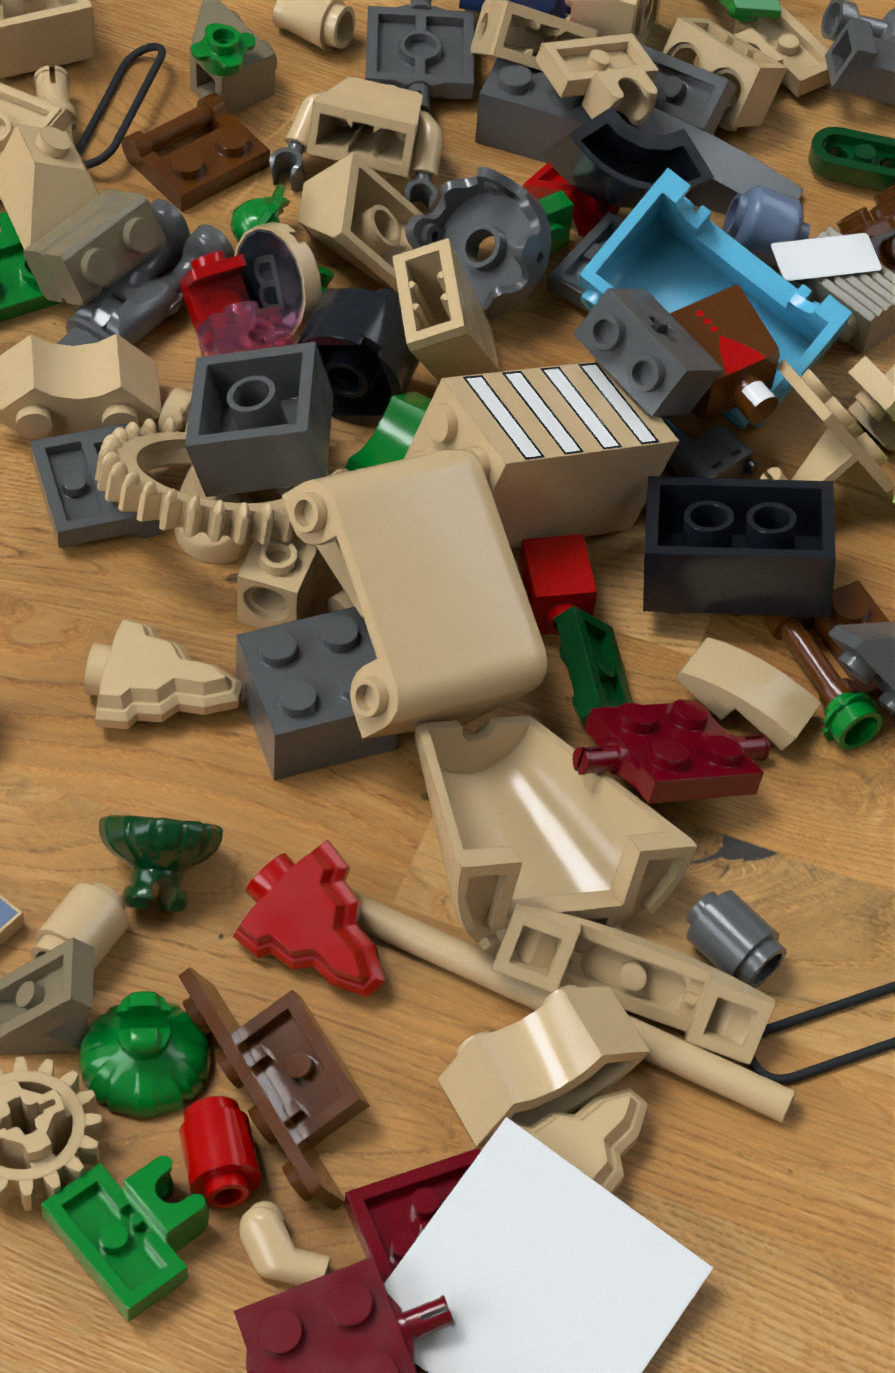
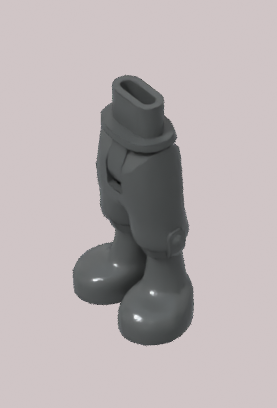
(137, 299)

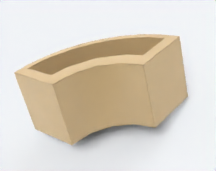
(76, 388)
(544, 1062)

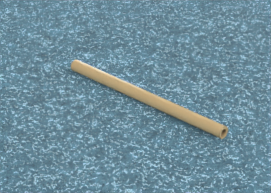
(665, 1049)

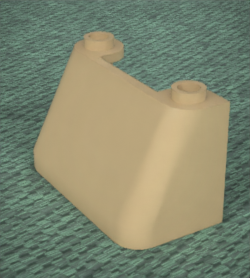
(431, 588)

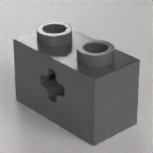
(648, 352)

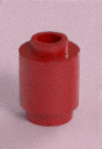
(219, 1152)

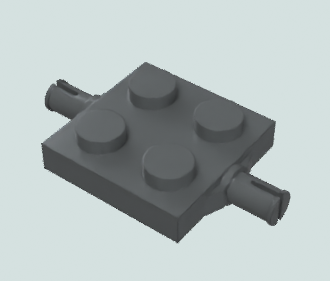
(421, 50)

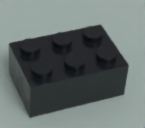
(739, 546)

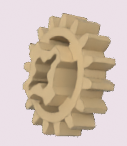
(46, 1112)

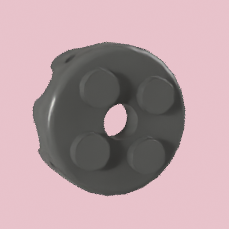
(485, 208)

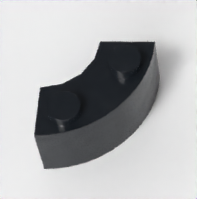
(622, 162)

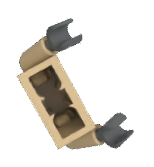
(373, 122)

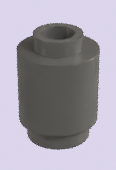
(735, 937)

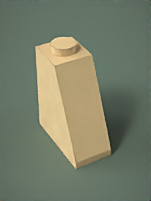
(442, 313)

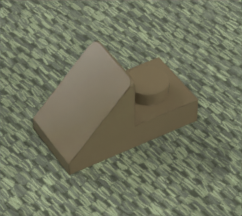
(48, 1002)

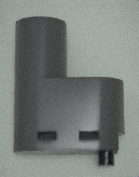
(711, 455)

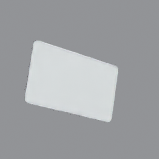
(826, 257)

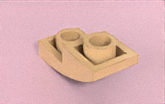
(735, 679)

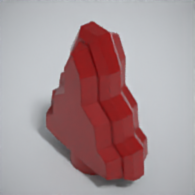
(311, 920)

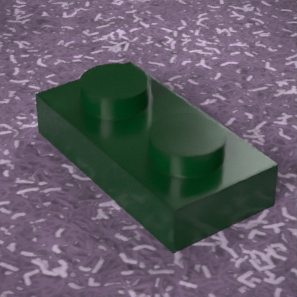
(592, 662)

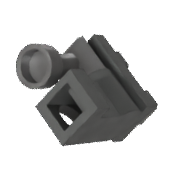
(862, 51)

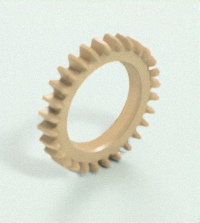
(122, 476)

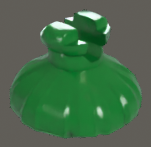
(144, 1056)

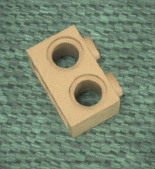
(732, 59)

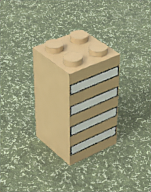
(555, 444)

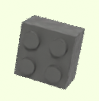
(259, 419)
(300, 691)

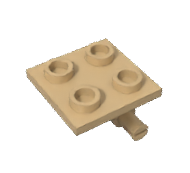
(837, 447)

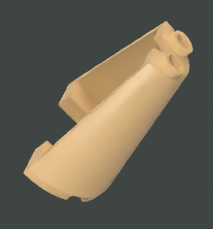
(538, 833)

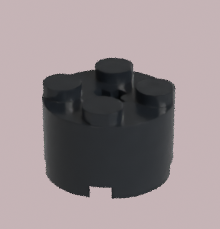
(361, 350)

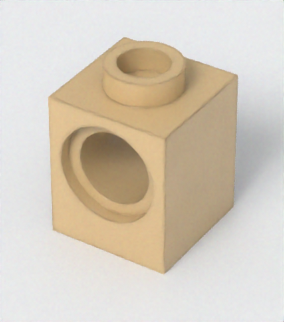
(276, 583)

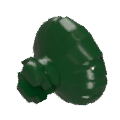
(158, 853)

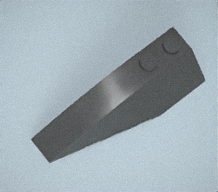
(527, 116)

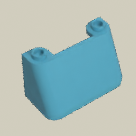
(688, 258)

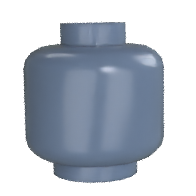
(765, 218)

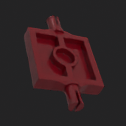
(672, 752)
(337, 1326)

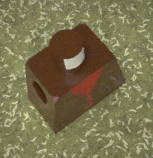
(742, 346)

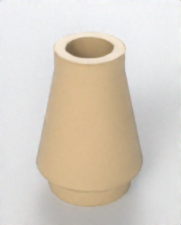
(320, 22)

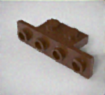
(290, 1075)

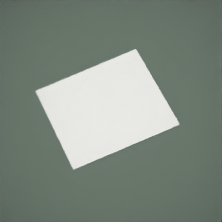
(542, 1270)

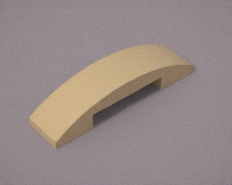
(645, 976)

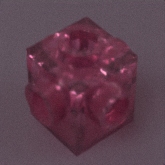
(243, 329)

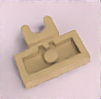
(790, 45)
(606, 71)

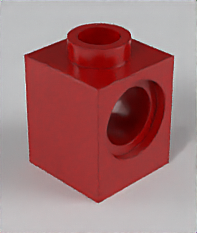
(556, 578)

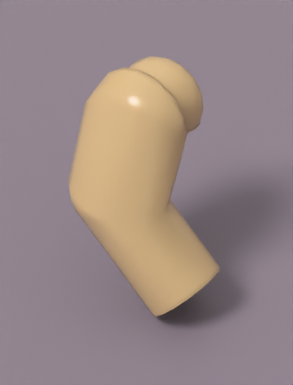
(273, 1250)

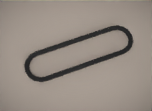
(133, 109)
(819, 1012)

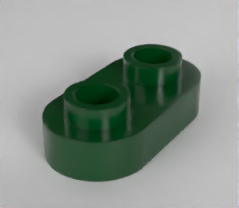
(853, 157)

